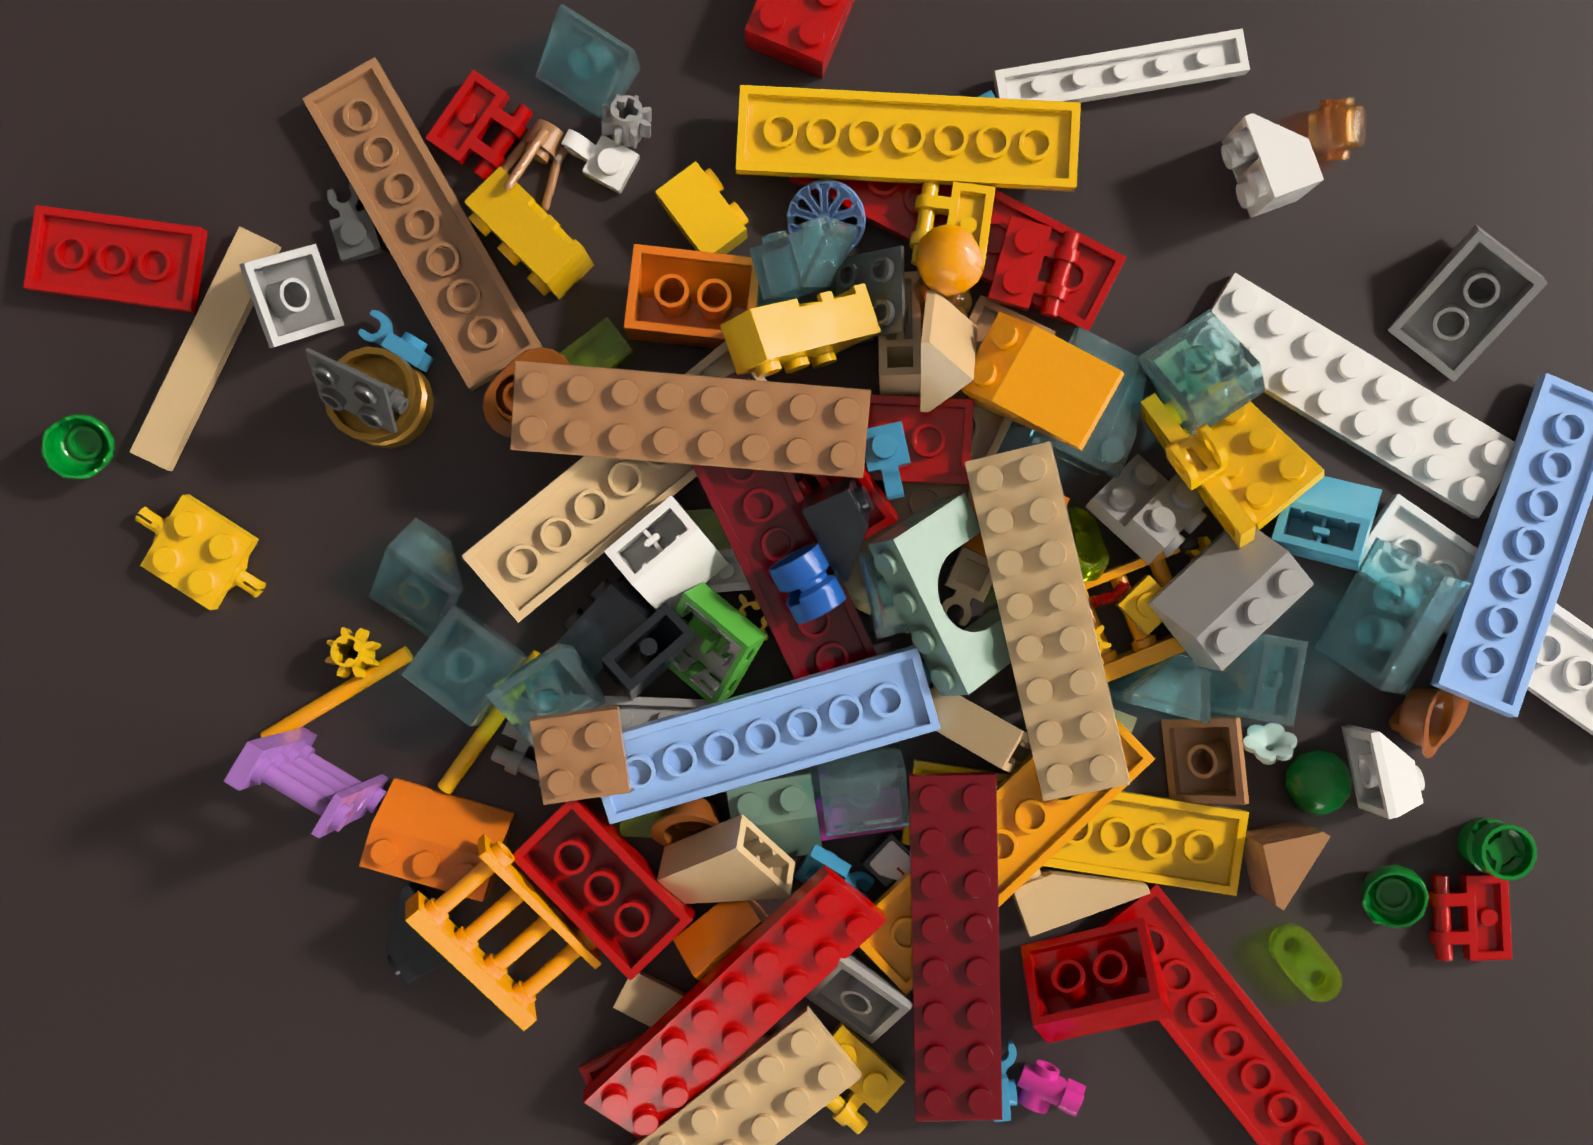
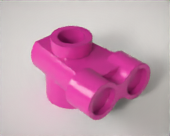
(1043, 1086)

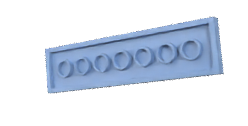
(1523, 552)
(774, 732)

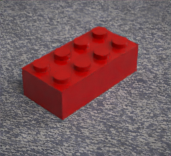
(798, 31)
(603, 886)

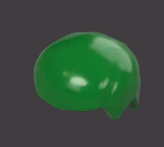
(77, 446)
(1318, 782)
(1394, 896)

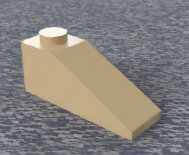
(902, 351)
(1063, 896)

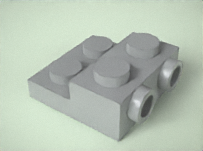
(1148, 509)

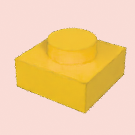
(1135, 604)

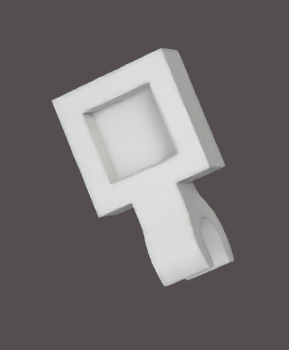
(605, 163)

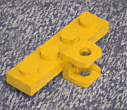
(1200, 464)

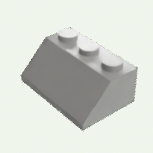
(1229, 597)

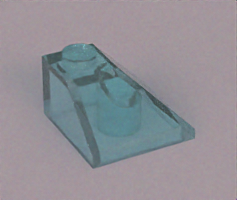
(418, 577)
(1169, 687)

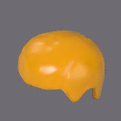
(949, 260)

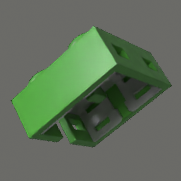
(722, 644)

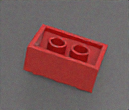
(1094, 981)

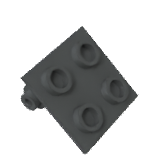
(884, 280)
(356, 392)

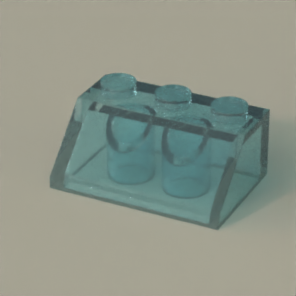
(1392, 616)

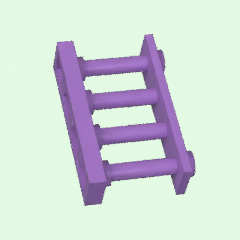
(293, 769)

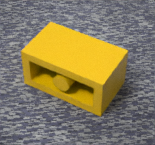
(702, 212)

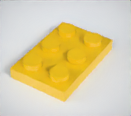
(1264, 463)

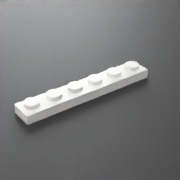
(1128, 70)

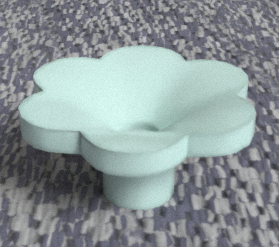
(1269, 743)

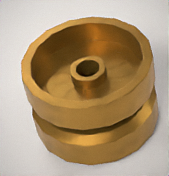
(399, 374)

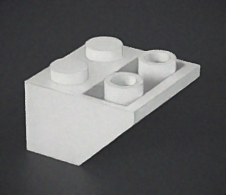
(1269, 164)
(666, 555)

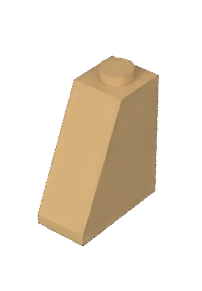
(981, 731)
(726, 865)

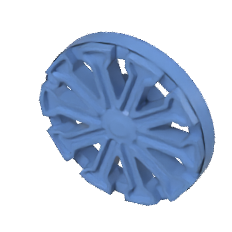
(827, 208)

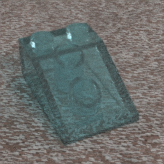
(1117, 427)

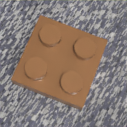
(580, 754)

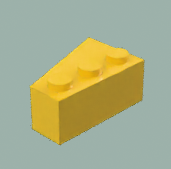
(528, 235)
(799, 334)

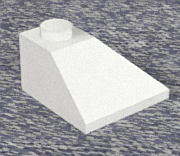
(1382, 773)

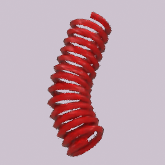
(1120, 591)

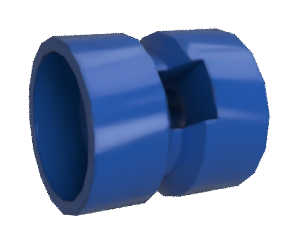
(807, 583)

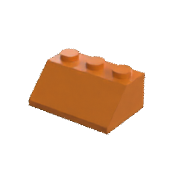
(687, 295)
(432, 836)

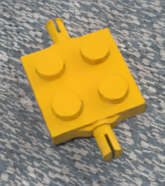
(199, 552)

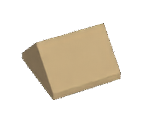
(946, 351)

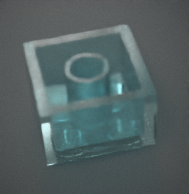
(461, 663)

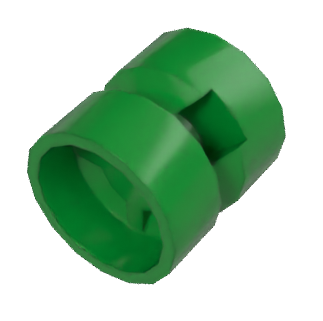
(1497, 848)

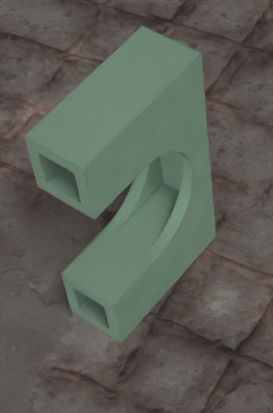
(910, 565)

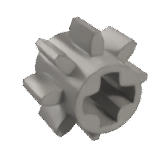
(626, 121)

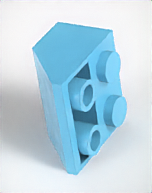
(1329, 522)

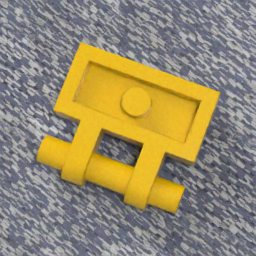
(967, 208)
(877, 1082)

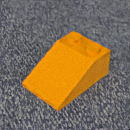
(1041, 381)

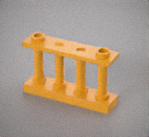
(1146, 648)
(462, 944)

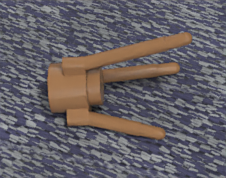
(540, 144)

